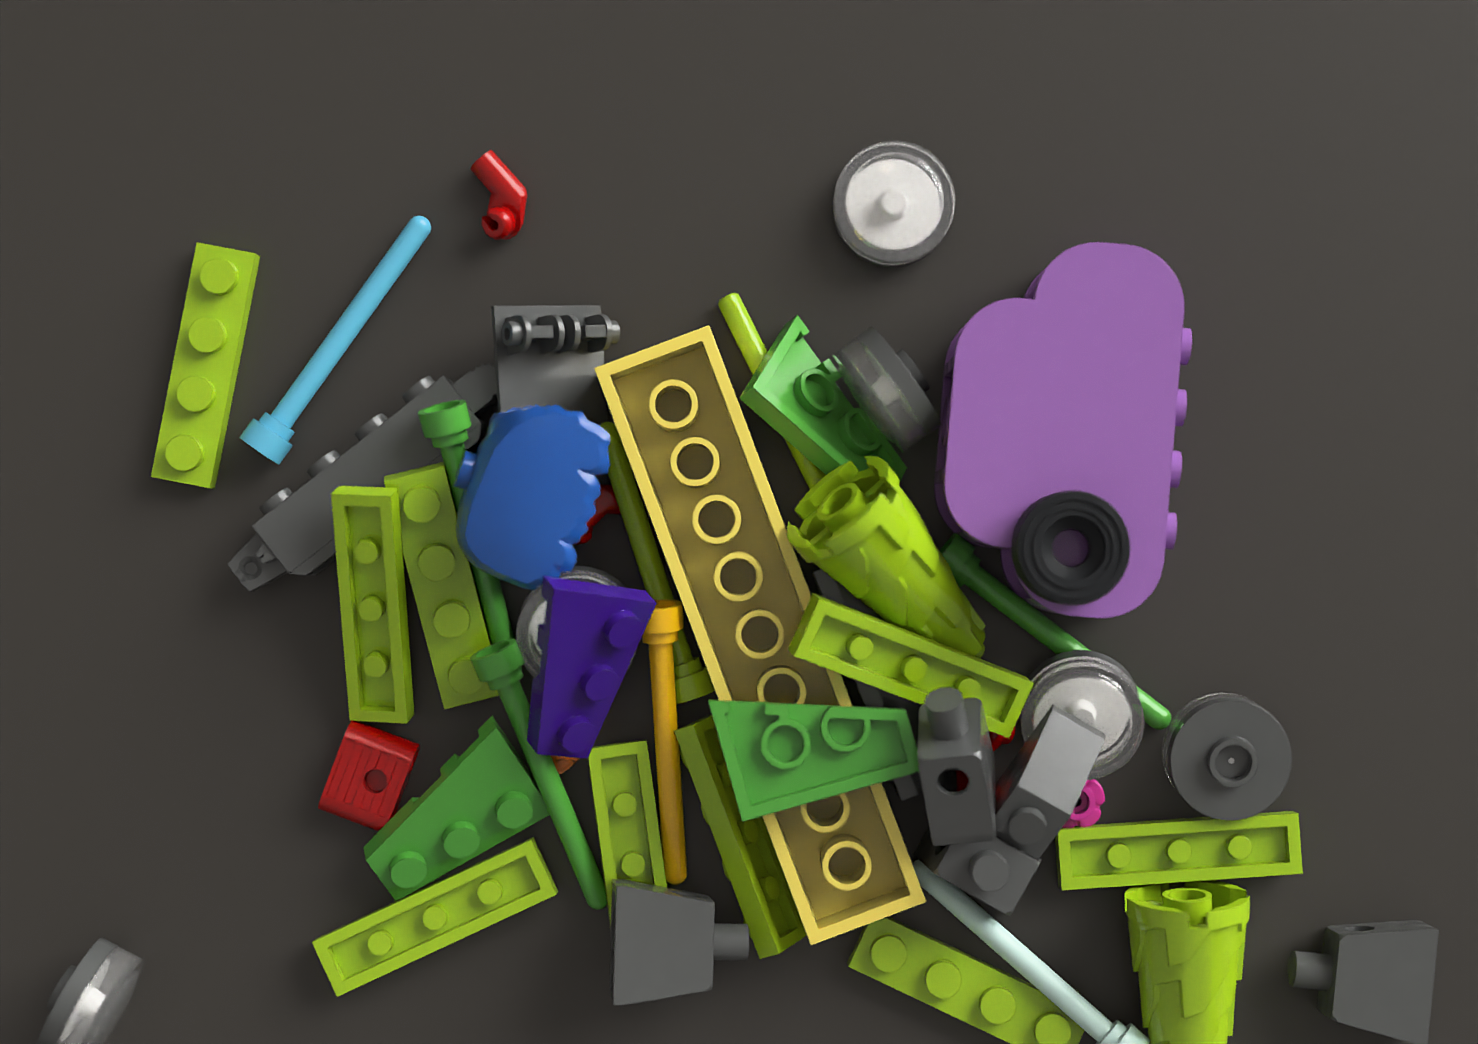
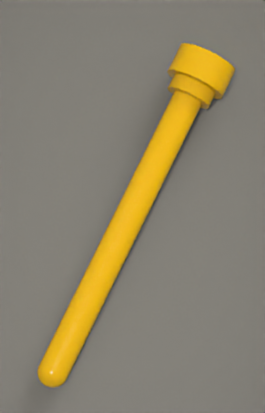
(660, 635)

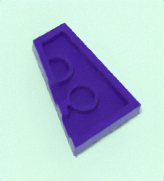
(584, 657)

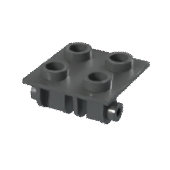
(551, 356)

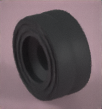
(1106, 541)

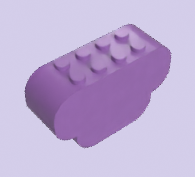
(1068, 398)

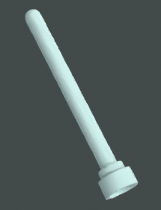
(1027, 962)

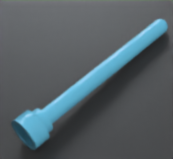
(273, 431)

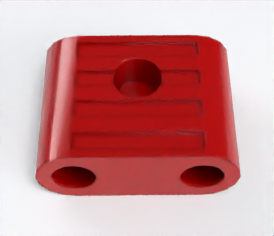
(368, 775)

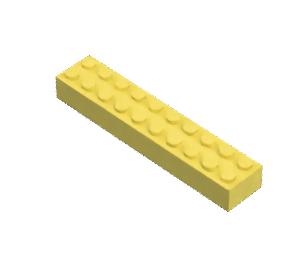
(744, 608)

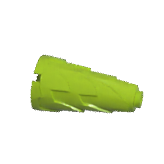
(879, 549)
(1187, 958)

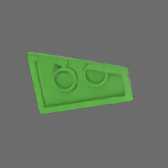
(809, 409)
(809, 751)
(463, 813)

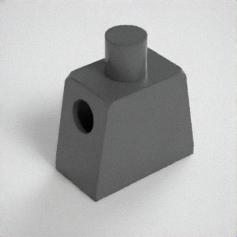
(956, 738)
(984, 869)
(666, 942)
(1373, 976)

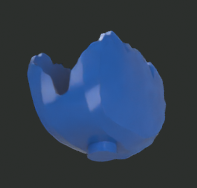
(530, 492)

